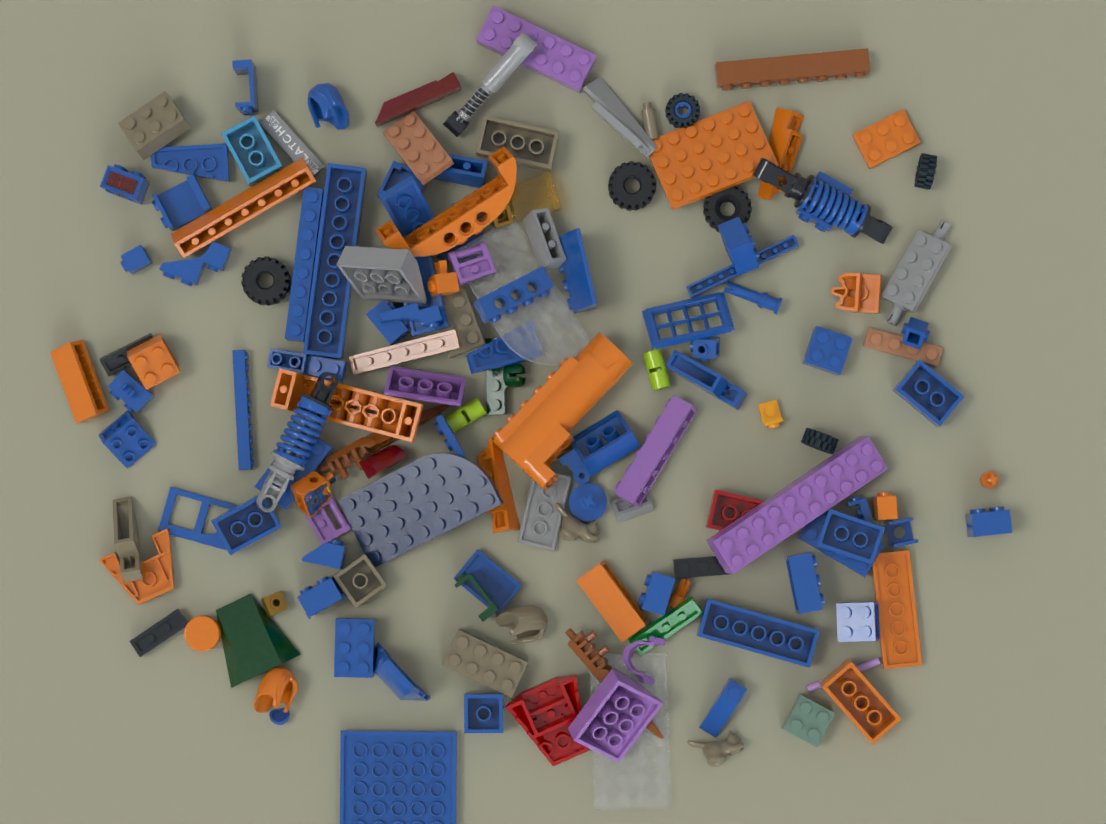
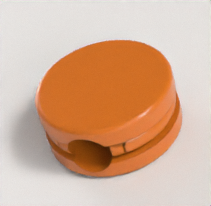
(202, 633)

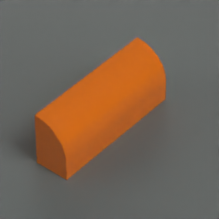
(79, 381)
(613, 601)

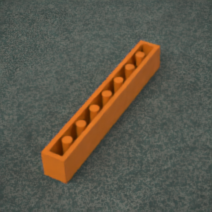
(243, 207)

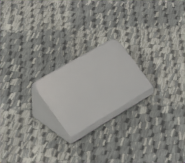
(626, 511)

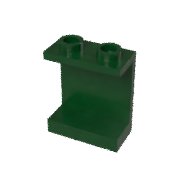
(490, 610)

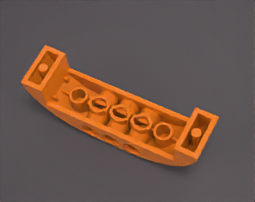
(463, 218)
(353, 406)

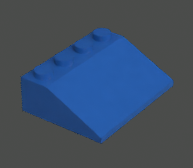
(577, 273)

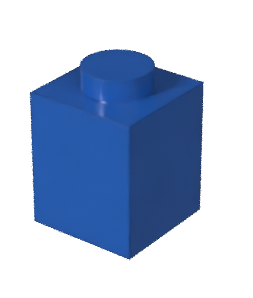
(135, 260)

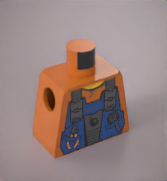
(313, 492)

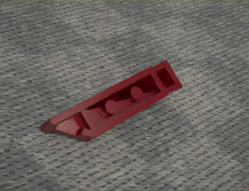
(417, 99)

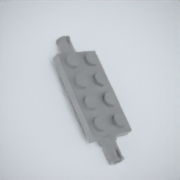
(916, 271)

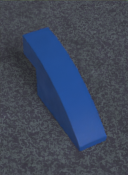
(706, 379)

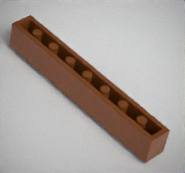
(792, 68)

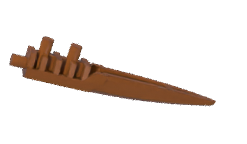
(362, 447)
(596, 662)

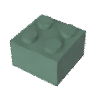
(808, 720)

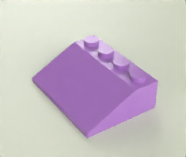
(614, 716)

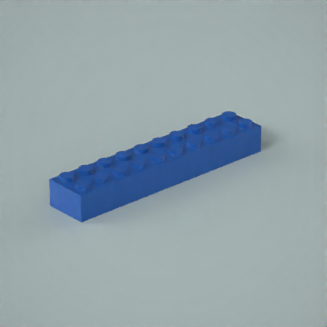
(330, 288)

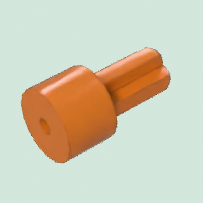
(989, 479)
(680, 593)

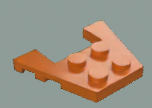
(157, 571)

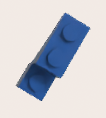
(192, 269)

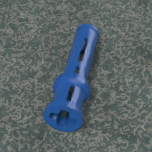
(763, 300)

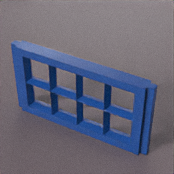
(652, 327)

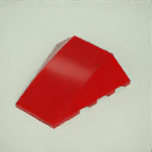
(546, 715)

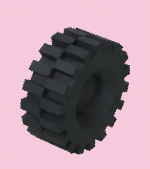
(736, 197)
(635, 200)
(269, 295)

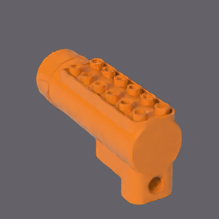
(543, 424)

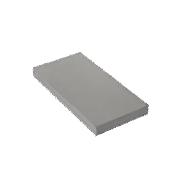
(540, 518)

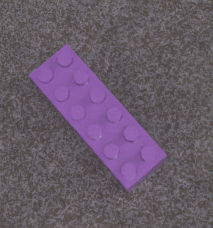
(552, 56)

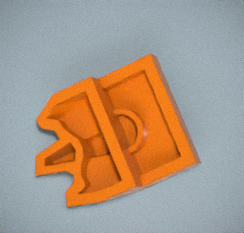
(858, 292)

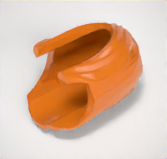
(275, 688)

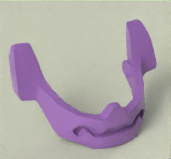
(628, 654)

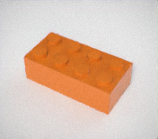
(860, 701)

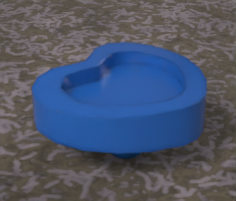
(278, 716)

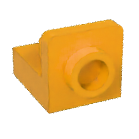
(770, 414)

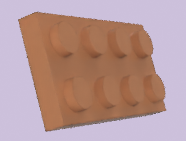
(418, 148)

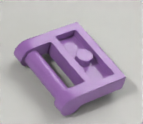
(475, 268)
(323, 525)

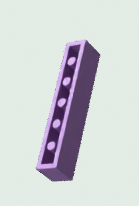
(655, 451)

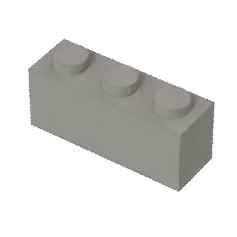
(544, 239)

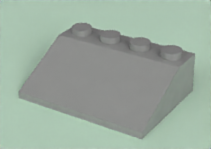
(383, 274)

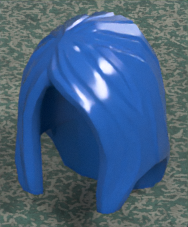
(327, 105)

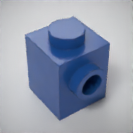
(915, 332)

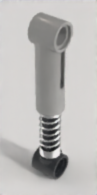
(492, 82)

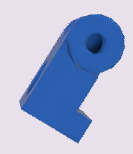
(580, 473)

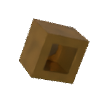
(505, 219)
(268, 603)

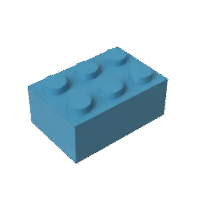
(252, 151)

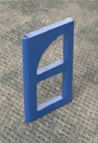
(196, 535)

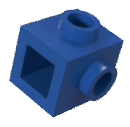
(706, 348)

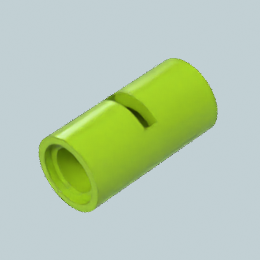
(656, 369)
(465, 415)

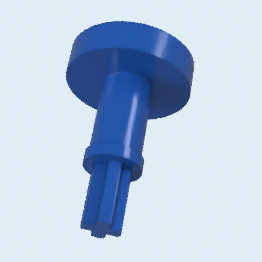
(587, 502)

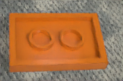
(886, 139)

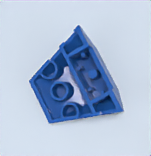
(396, 678)

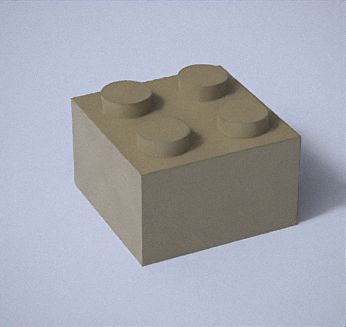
(360, 580)

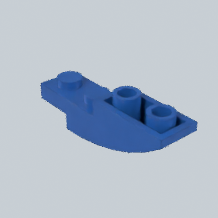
(305, 364)

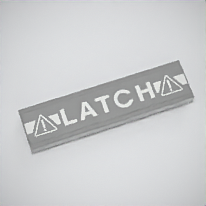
(290, 142)

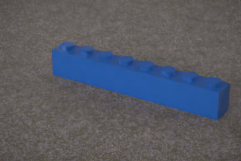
(304, 264)

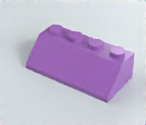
(425, 386)

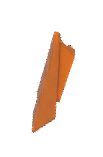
(785, 145)
(504, 515)

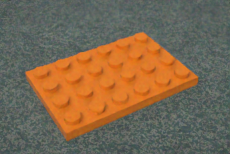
(710, 155)

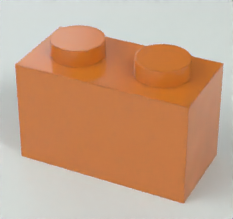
(884, 506)

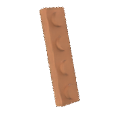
(893, 345)

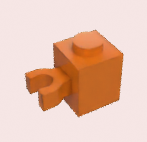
(443, 282)

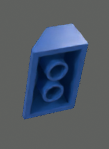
(604, 442)

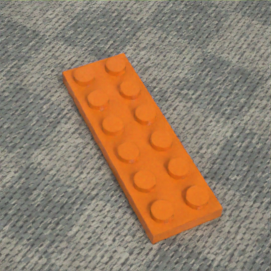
(896, 610)

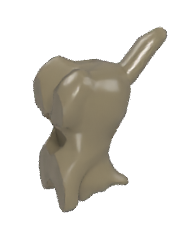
(573, 528)
(718, 750)

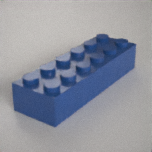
(758, 633)

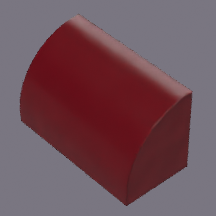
(382, 460)

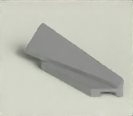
(618, 117)

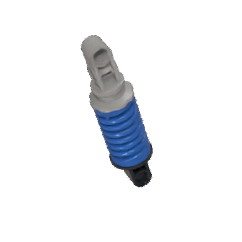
(298, 439)

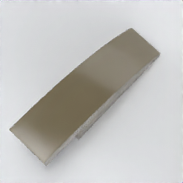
(127, 539)

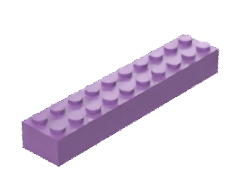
(797, 504)

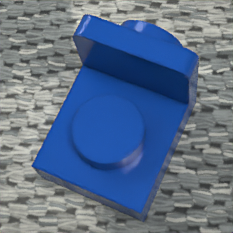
(863, 511)

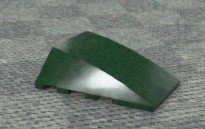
(251, 640)

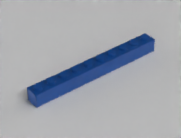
(729, 272)
(242, 406)

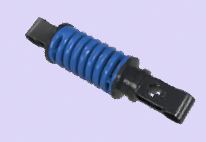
(825, 202)

